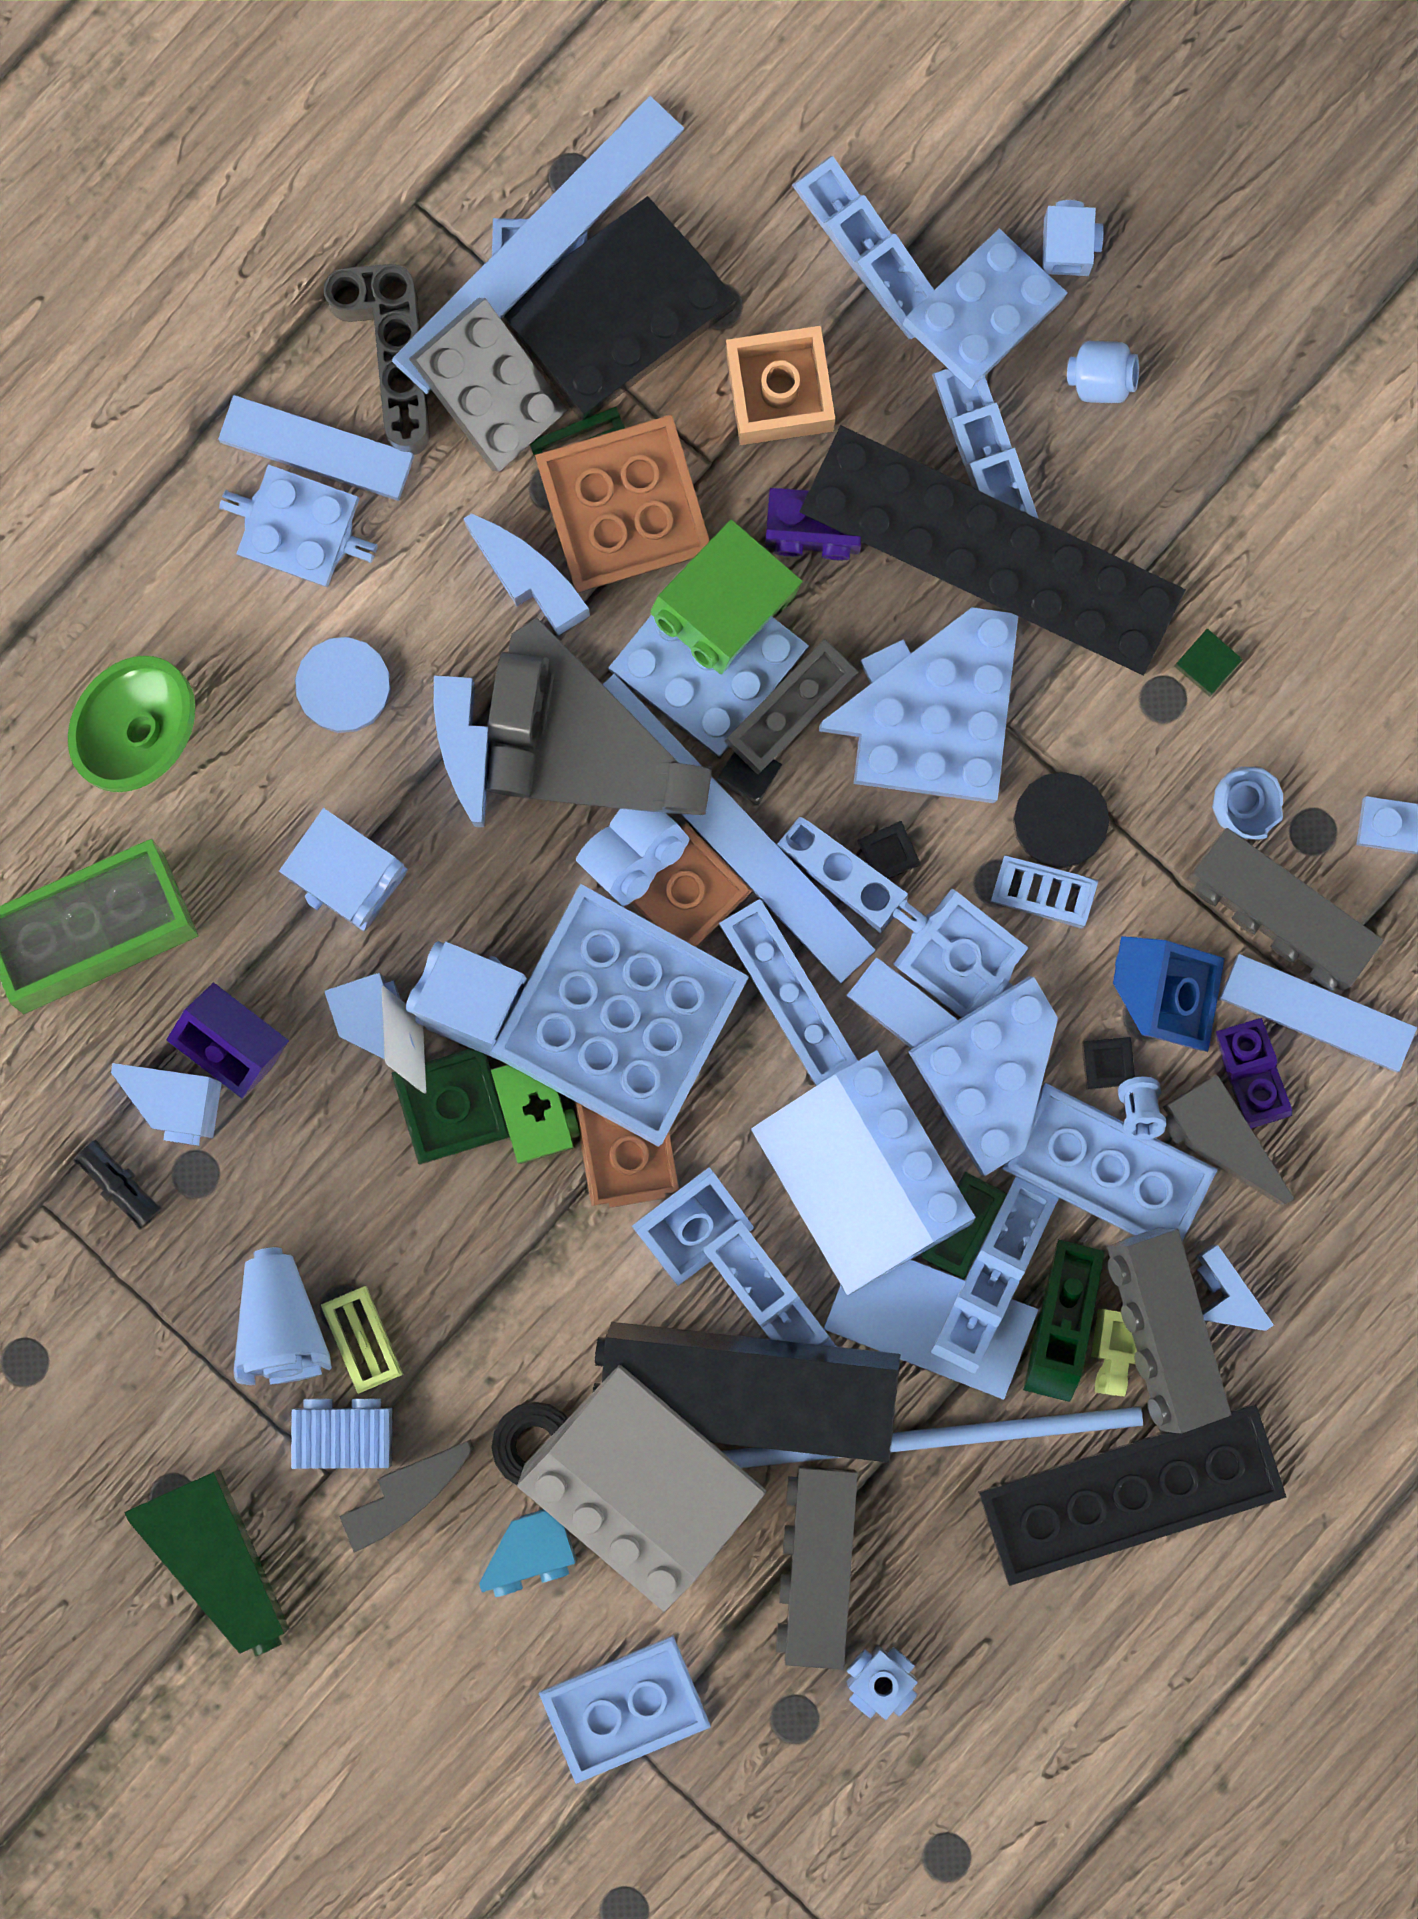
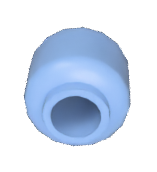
(1103, 372)

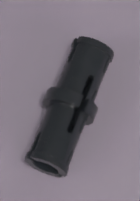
(117, 1184)

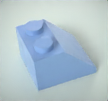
(172, 1101)

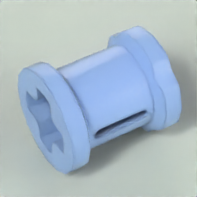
(1142, 1108)

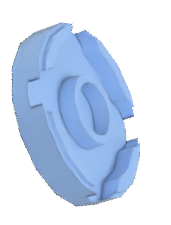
(343, 684)

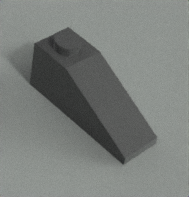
(1218, 1132)

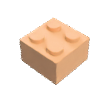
(780, 385)

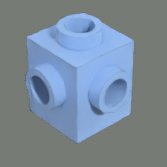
(877, 1664)

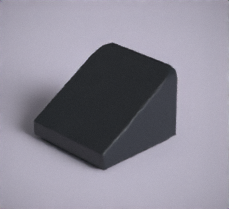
(745, 781)

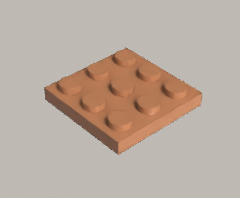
(623, 503)

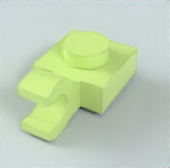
(1117, 1348)

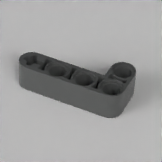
(387, 317)

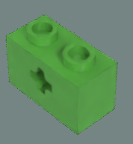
(528, 1136)

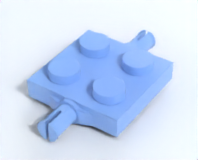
(298, 526)
(958, 953)

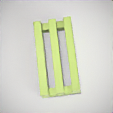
(380, 1334)

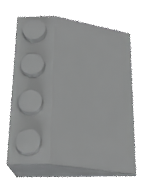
(640, 1487)

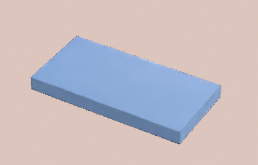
(1099, 1169)
(906, 1314)

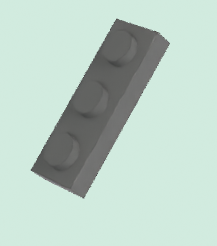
(791, 706)

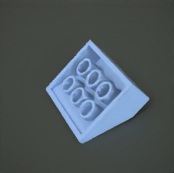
(863, 1173)

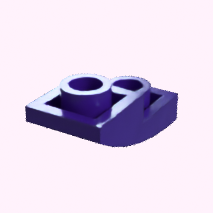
(1253, 1073)

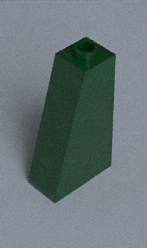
(213, 1558)

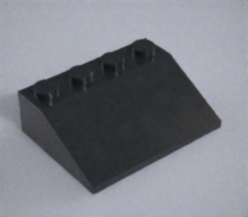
(618, 308)

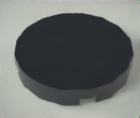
(1061, 820)

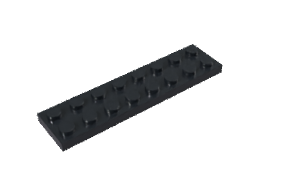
(992, 550)

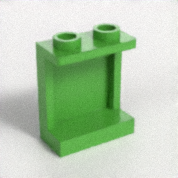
(724, 597)

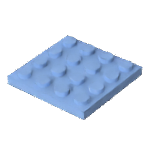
(619, 1015)

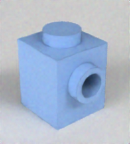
(1070, 238)

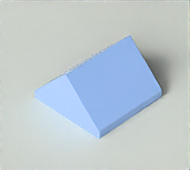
(688, 1223)

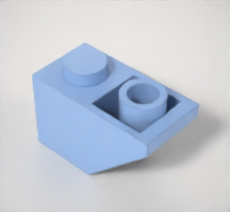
(359, 1012)

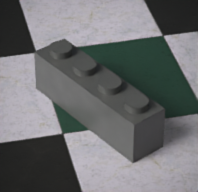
(1284, 910)
(1168, 1330)
(819, 1567)

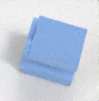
(343, 870)
(465, 996)

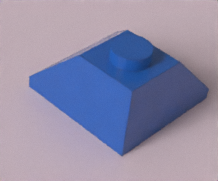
(1169, 989)

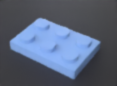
(984, 308)

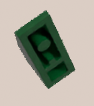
(1064, 1321)

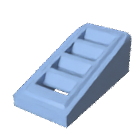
(1039, 908)

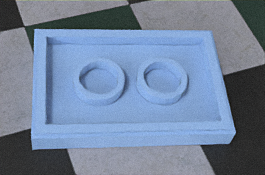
(624, 1709)

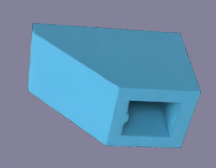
(529, 1548)

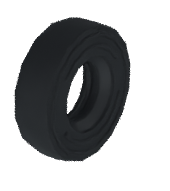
(511, 1426)

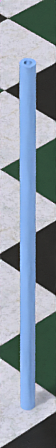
(963, 1435)

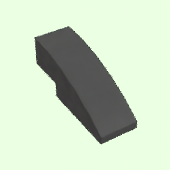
(405, 1495)

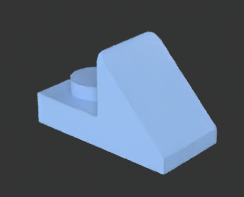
(1237, 1304)

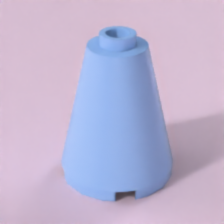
(277, 1323)

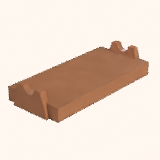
(621, 1164)

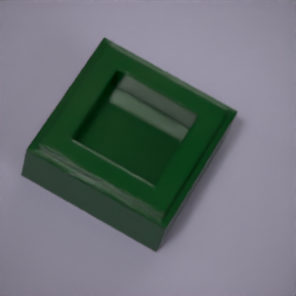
(1208, 662)

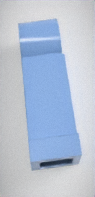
(843, 873)

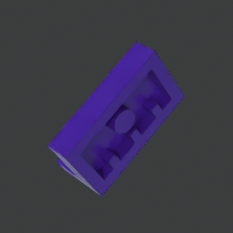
(793, 532)

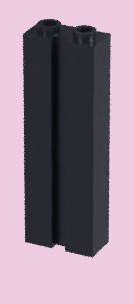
(763, 1388)

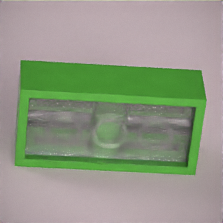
(90, 926)

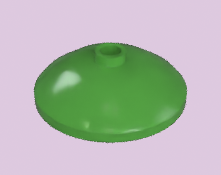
(131, 724)

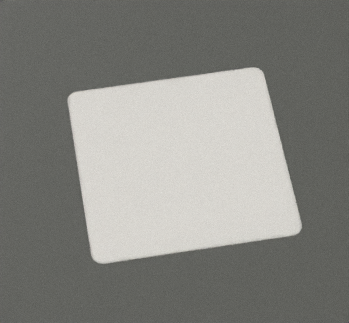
(398, 1048)

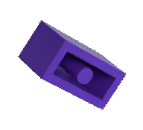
(227, 1040)

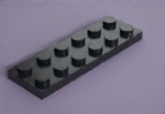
(1131, 1495)

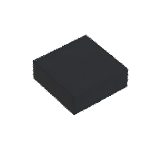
(889, 850)
(1107, 1062)

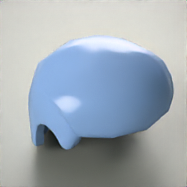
(1248, 802)

